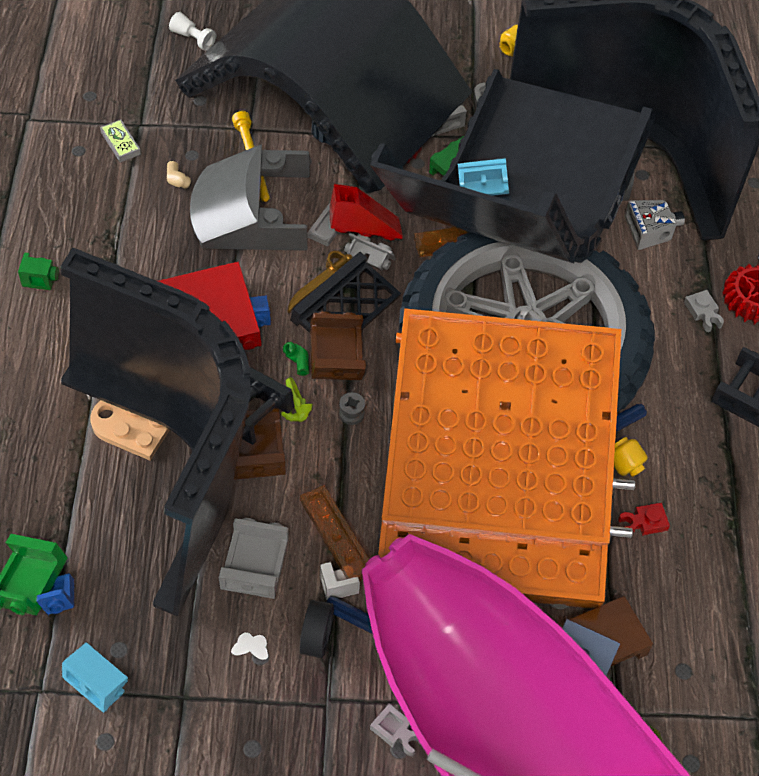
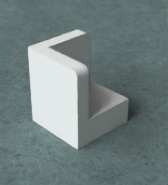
(336, 584)

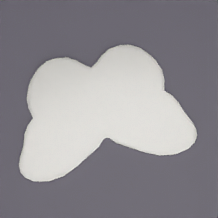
(255, 645)

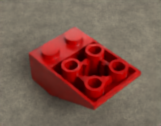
(358, 212)

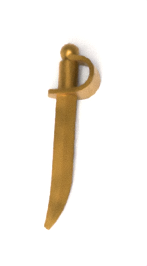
(312, 285)

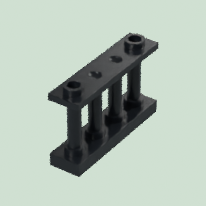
(275, 396)
(734, 400)

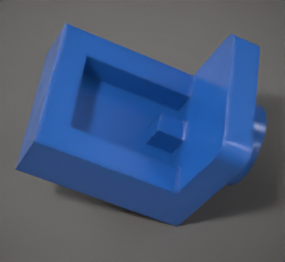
(60, 596)

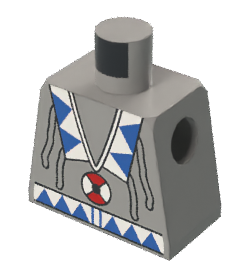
(651, 222)

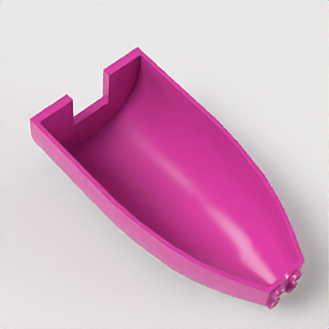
(496, 675)

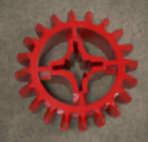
(742, 293)

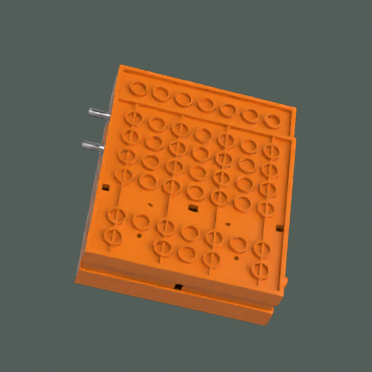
(508, 449)

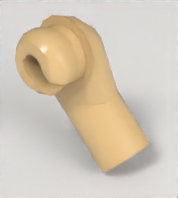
(175, 177)

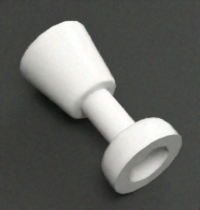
(182, 25)

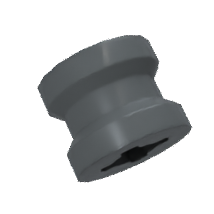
(347, 413)

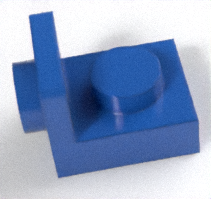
(261, 310)

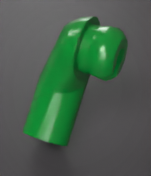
(299, 356)

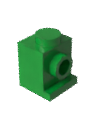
(37, 272)

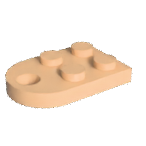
(128, 430)

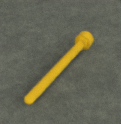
(242, 123)

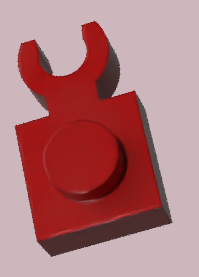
(647, 518)

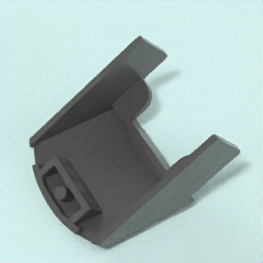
(228, 208)

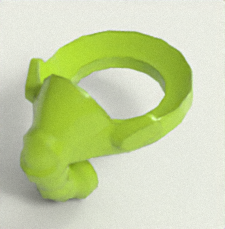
(301, 408)

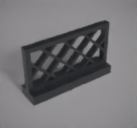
(336, 284)

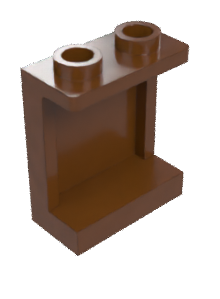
(336, 346)
(267, 454)
(619, 623)

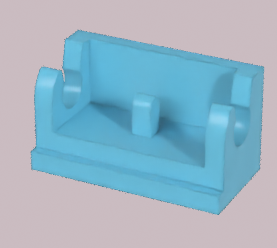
(485, 176)
(94, 677)

